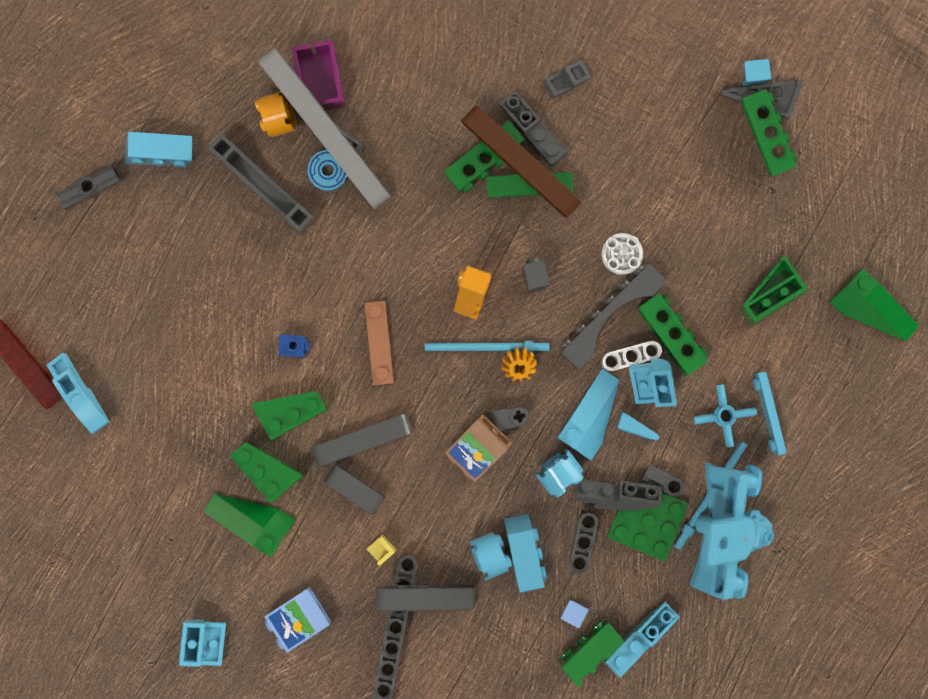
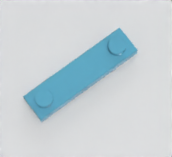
(776, 441)

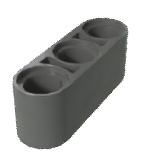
(354, 489)
(581, 531)

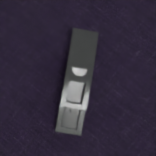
(532, 129)
(618, 497)

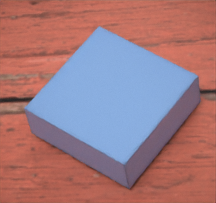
(574, 613)

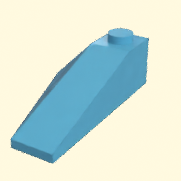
(589, 420)

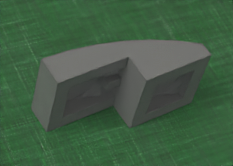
(566, 79)

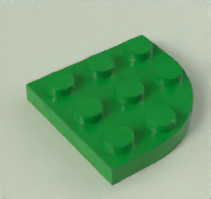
(650, 529)

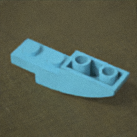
(76, 394)
(642, 638)

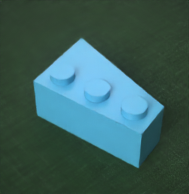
(524, 553)

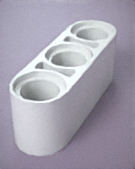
(639, 350)

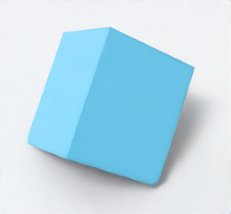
(756, 72)

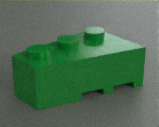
(775, 292)
(289, 412)

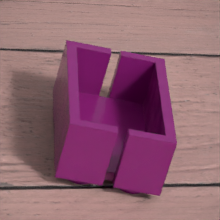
(320, 73)

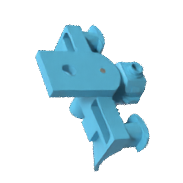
(729, 531)

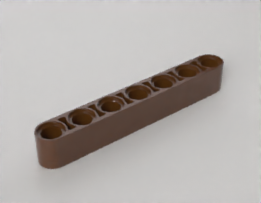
(521, 161)

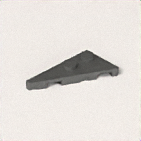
(783, 93)

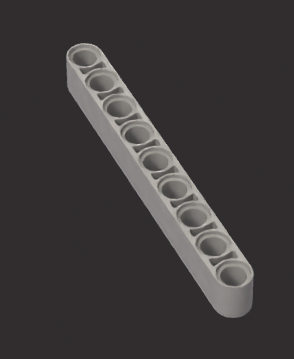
(324, 128)

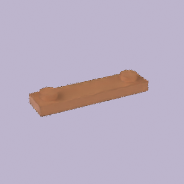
(379, 343)

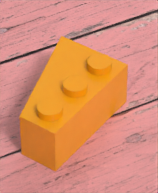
(472, 291)

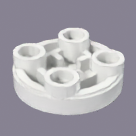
(622, 254)

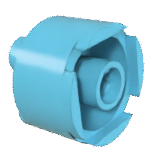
(560, 473)
(489, 555)

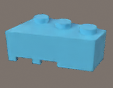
(158, 149)

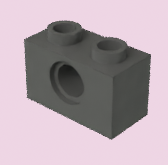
(535, 275)

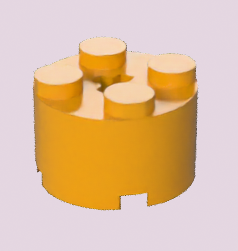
(276, 114)

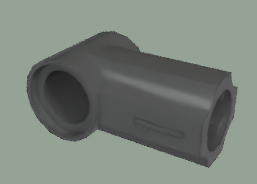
(657, 477)

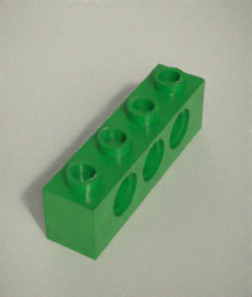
(765, 145)
(472, 159)
(686, 364)

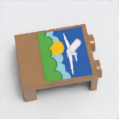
(478, 448)

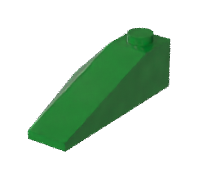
(869, 303)
(254, 523)

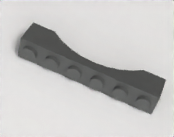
(261, 184)
(644, 285)

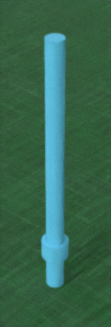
(529, 345)
(688, 529)

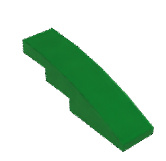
(516, 187)

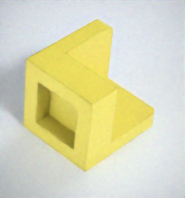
(381, 549)

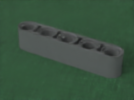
(361, 440)
(425, 597)

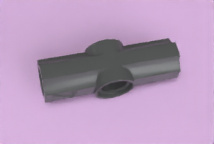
(76, 193)

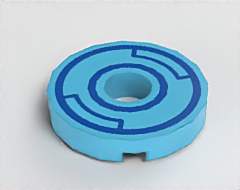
(316, 175)

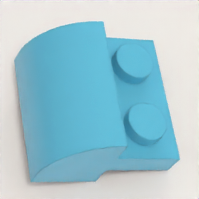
(653, 383)
(202, 643)

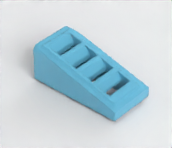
(630, 425)

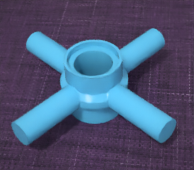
(715, 417)

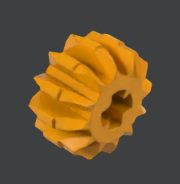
(519, 364)

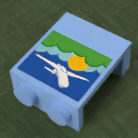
(297, 620)

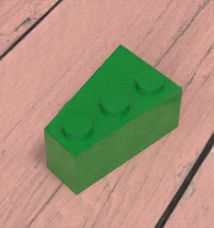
(265, 471)
(590, 651)

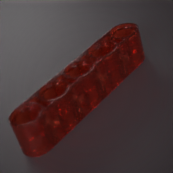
(27, 368)

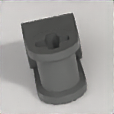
(504, 419)

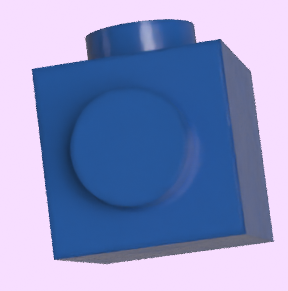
(293, 346)

